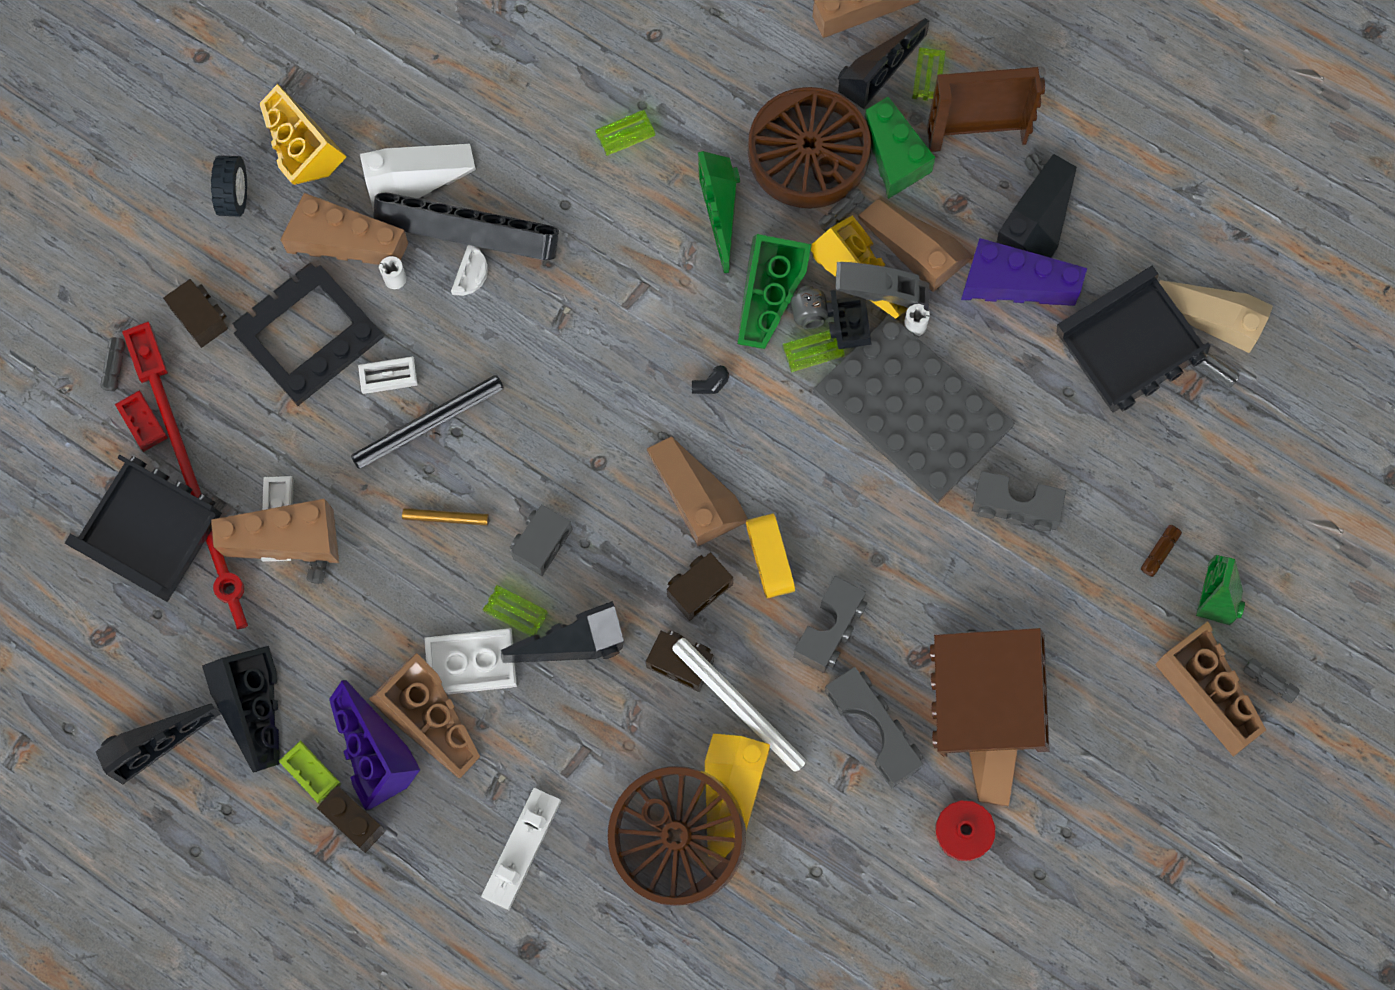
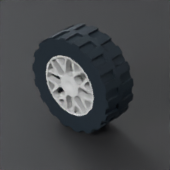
(229, 186)

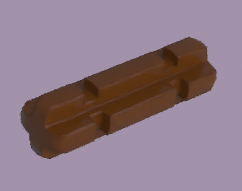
(1161, 550)

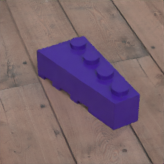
(1021, 276)

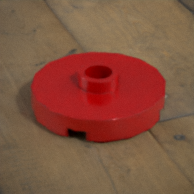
(962, 846)

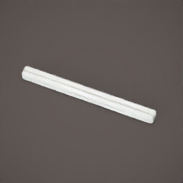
(739, 704)

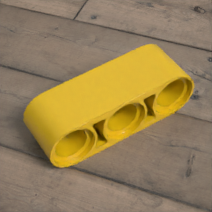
(770, 555)

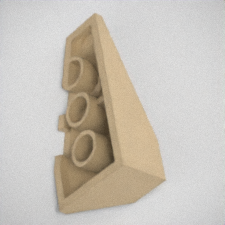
(1221, 313)

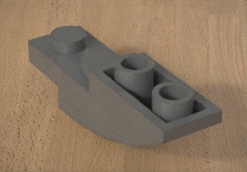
(882, 283)

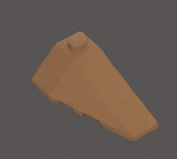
(917, 244)
(700, 497)
(425, 713)
(993, 775)

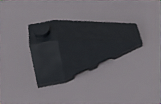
(874, 69)
(1040, 214)
(589, 637)
(245, 697)
(137, 749)

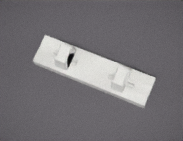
(521, 849)

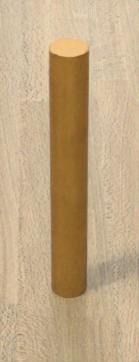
(445, 516)

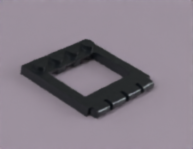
(327, 361)

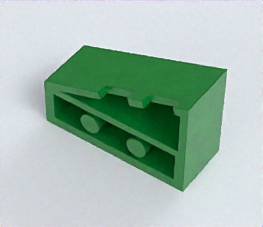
(897, 148)

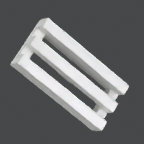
(391, 384)

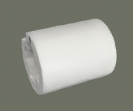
(393, 272)
(916, 319)

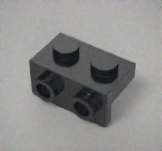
(850, 321)

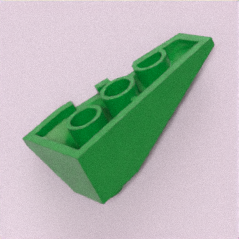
(719, 192)
(771, 281)
(1221, 592)

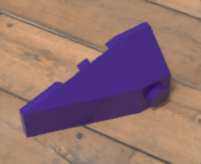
(377, 754)

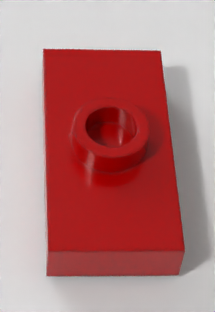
(141, 421)

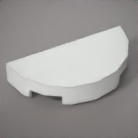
(471, 272)

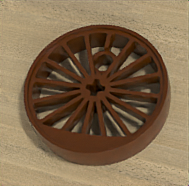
(799, 139)
(715, 879)

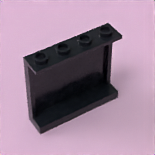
(1132, 340)
(147, 528)

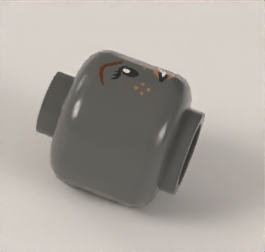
(809, 307)

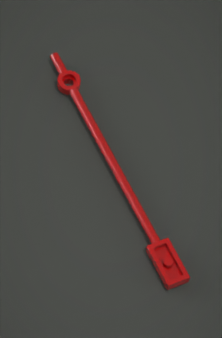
(149, 367)

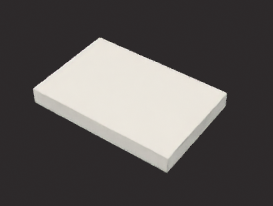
(471, 660)

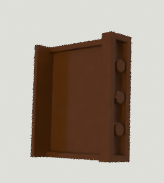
(984, 103)
(990, 691)

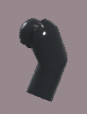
(714, 382)

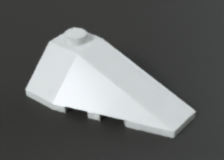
(415, 169)

